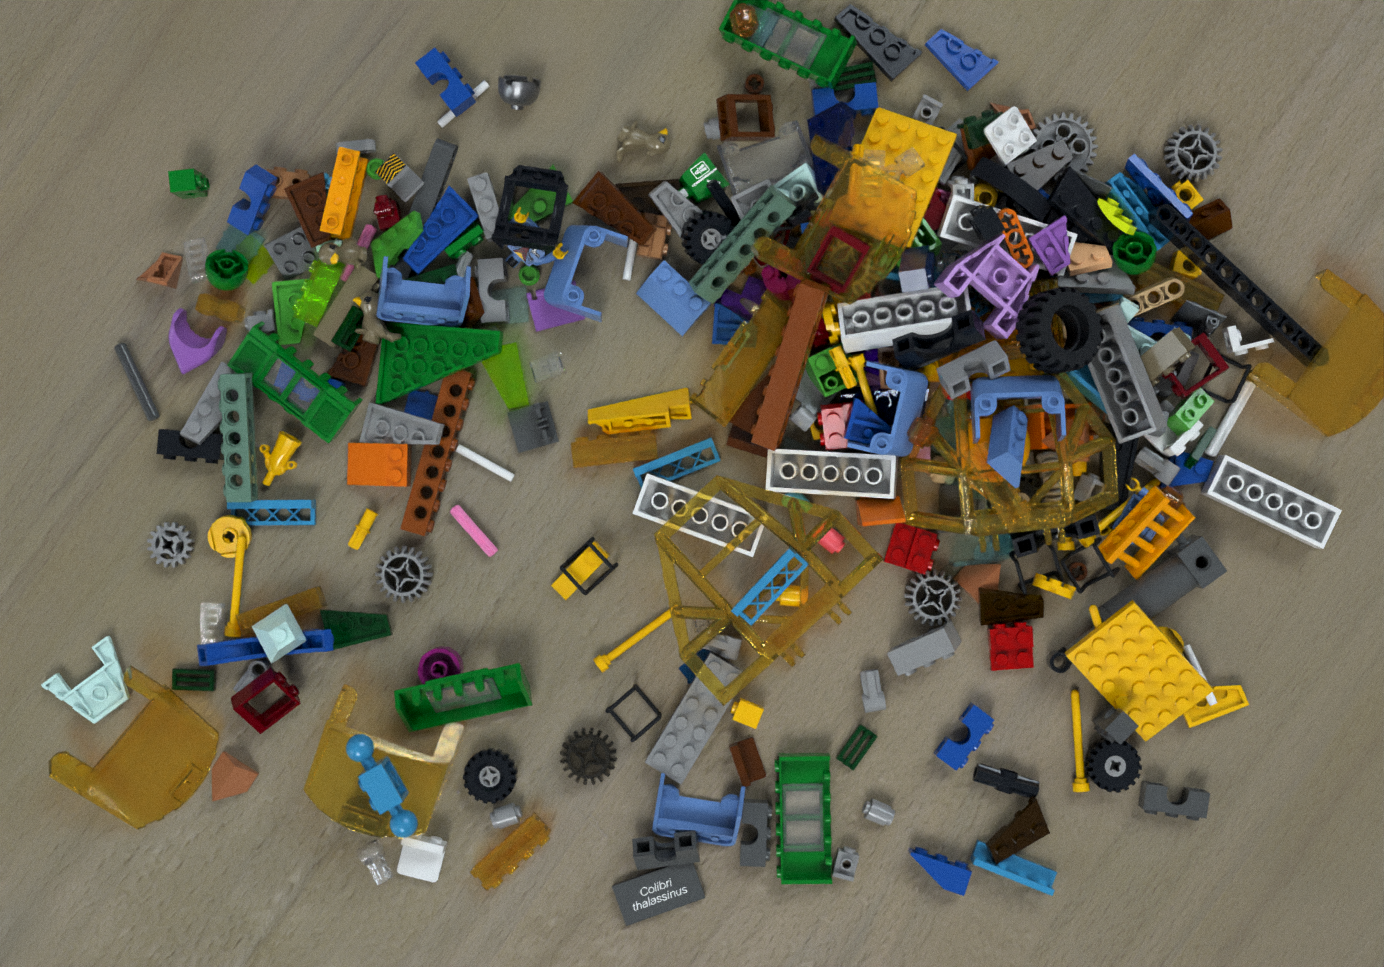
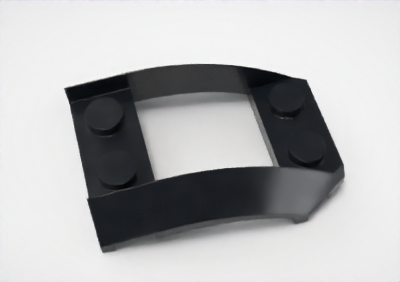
(528, 236)

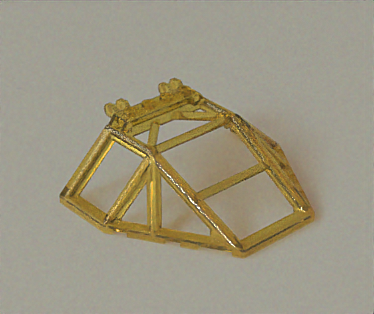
(1044, 515)
(792, 626)

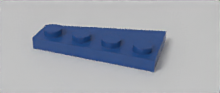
(1157, 190)

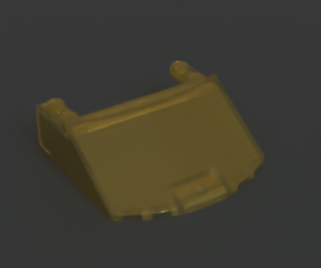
(860, 202)
(742, 362)
(1346, 373)
(151, 764)
(334, 776)

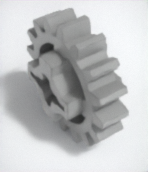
(165, 538)

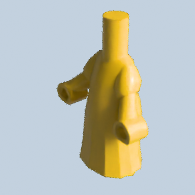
(278, 461)

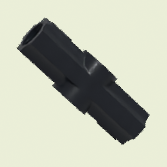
(1005, 780)

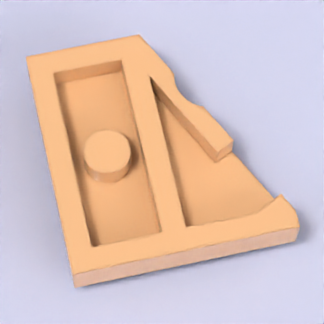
(1088, 258)

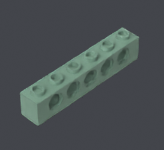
(745, 234)
(246, 429)

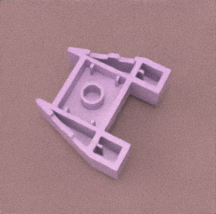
(996, 278)

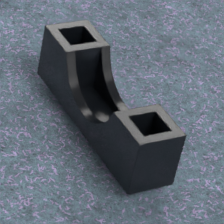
(916, 348)
(1031, 541)

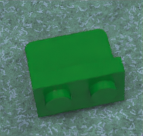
(470, 237)

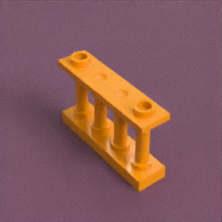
(344, 194)
(1135, 522)

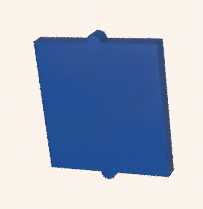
(421, 404)

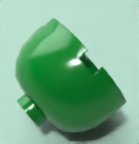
(1134, 253)
(226, 269)

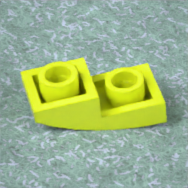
(1113, 213)

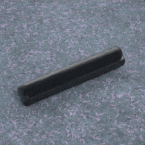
(723, 201)

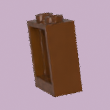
(728, 118)

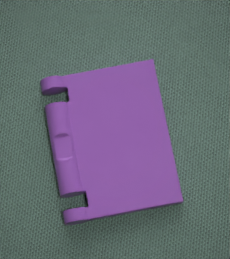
(548, 316)

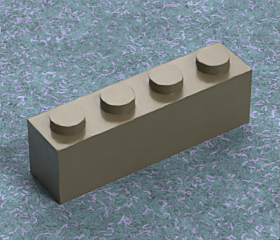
(356, 284)
(1166, 353)

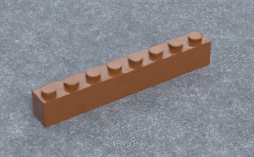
(790, 364)

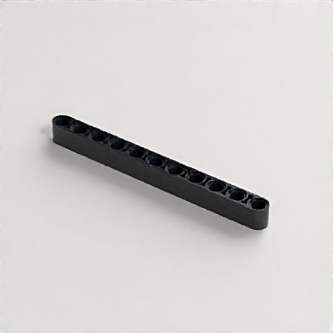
(1229, 283)

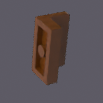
(1212, 219)
(742, 440)
(747, 761)

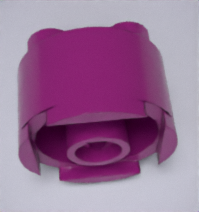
(775, 281)
(439, 656)

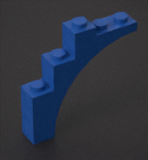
(250, 648)

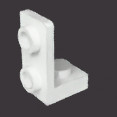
(961, 187)
(1232, 340)

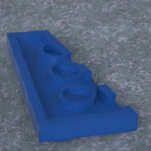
(442, 228)

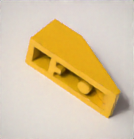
(580, 570)

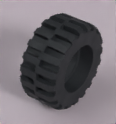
(1081, 329)

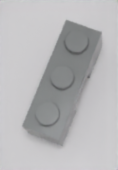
(485, 202)
(489, 274)
(986, 359)

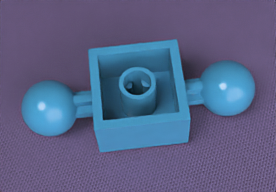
(382, 785)

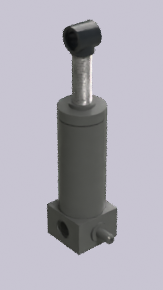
(1159, 586)

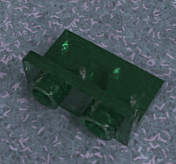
(974, 127)

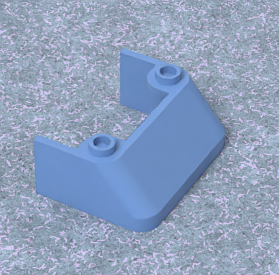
(559, 290)
(422, 301)
(1044, 387)
(913, 390)
(712, 821)

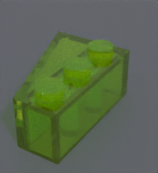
(317, 292)
(509, 376)

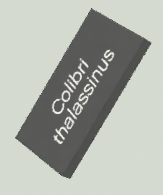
(658, 892)

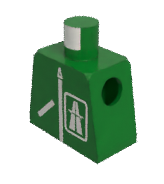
(696, 178)

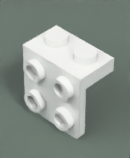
(1009, 136)
(1169, 443)
(422, 857)

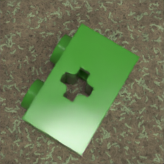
(1189, 411)

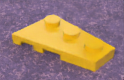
(1228, 698)

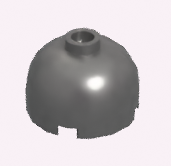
(518, 90)

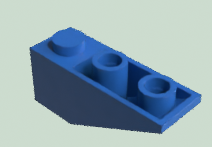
(949, 875)

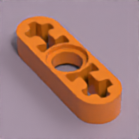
(1027, 250)

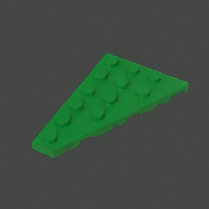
(429, 355)

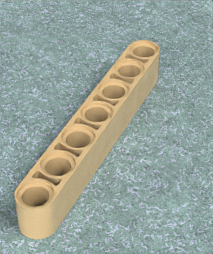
(1141, 297)

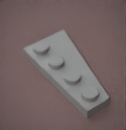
(673, 206)
(206, 413)
(398, 427)

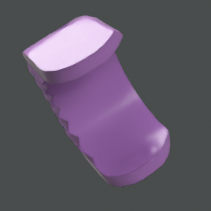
(189, 348)

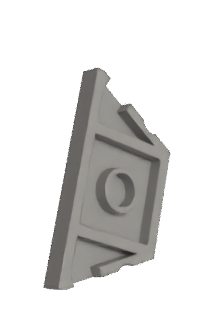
(1102, 281)

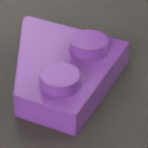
(1052, 245)

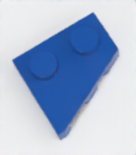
(725, 324)
(864, 423)
(1197, 474)

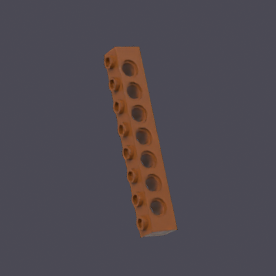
(411, 521)

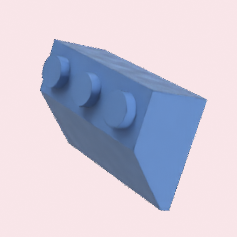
(673, 298)
(1008, 444)

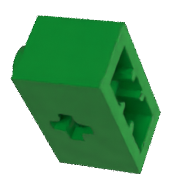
(188, 183)

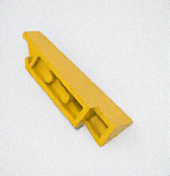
(643, 412)

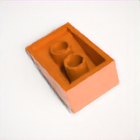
(1040, 426)
(379, 464)
(879, 511)

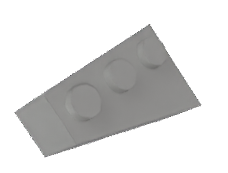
(924, 649)

